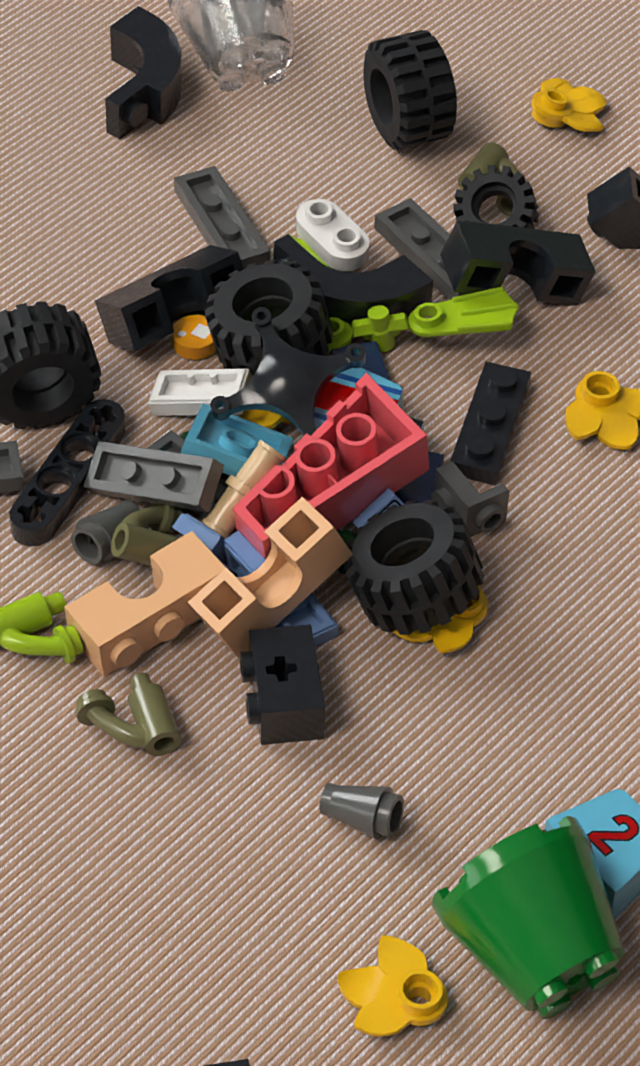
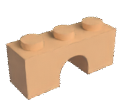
(300, 559)
(123, 628)

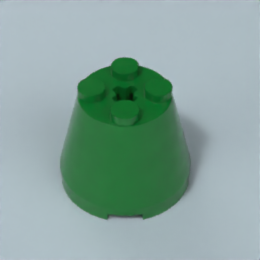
(536, 916)

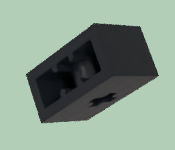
(285, 684)

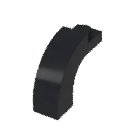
(154, 54)
(350, 295)

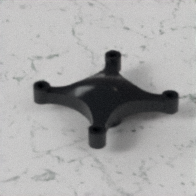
(286, 378)

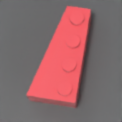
(341, 466)

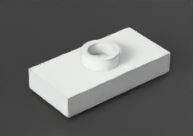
(186, 390)

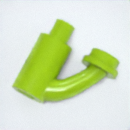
(31, 615)

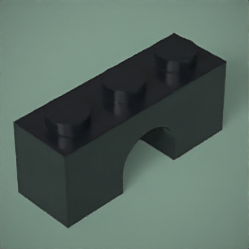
(548, 261)
(145, 307)

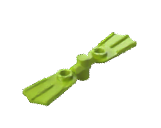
(464, 314)

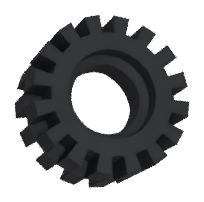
(494, 184)

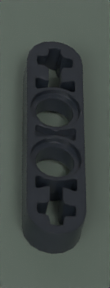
(63, 469)

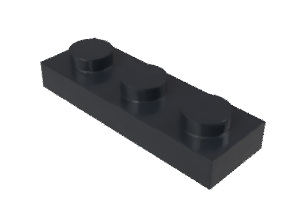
(490, 422)

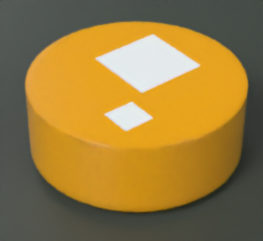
(192, 338)

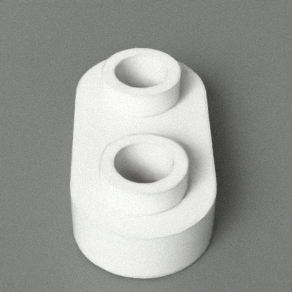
(332, 235)

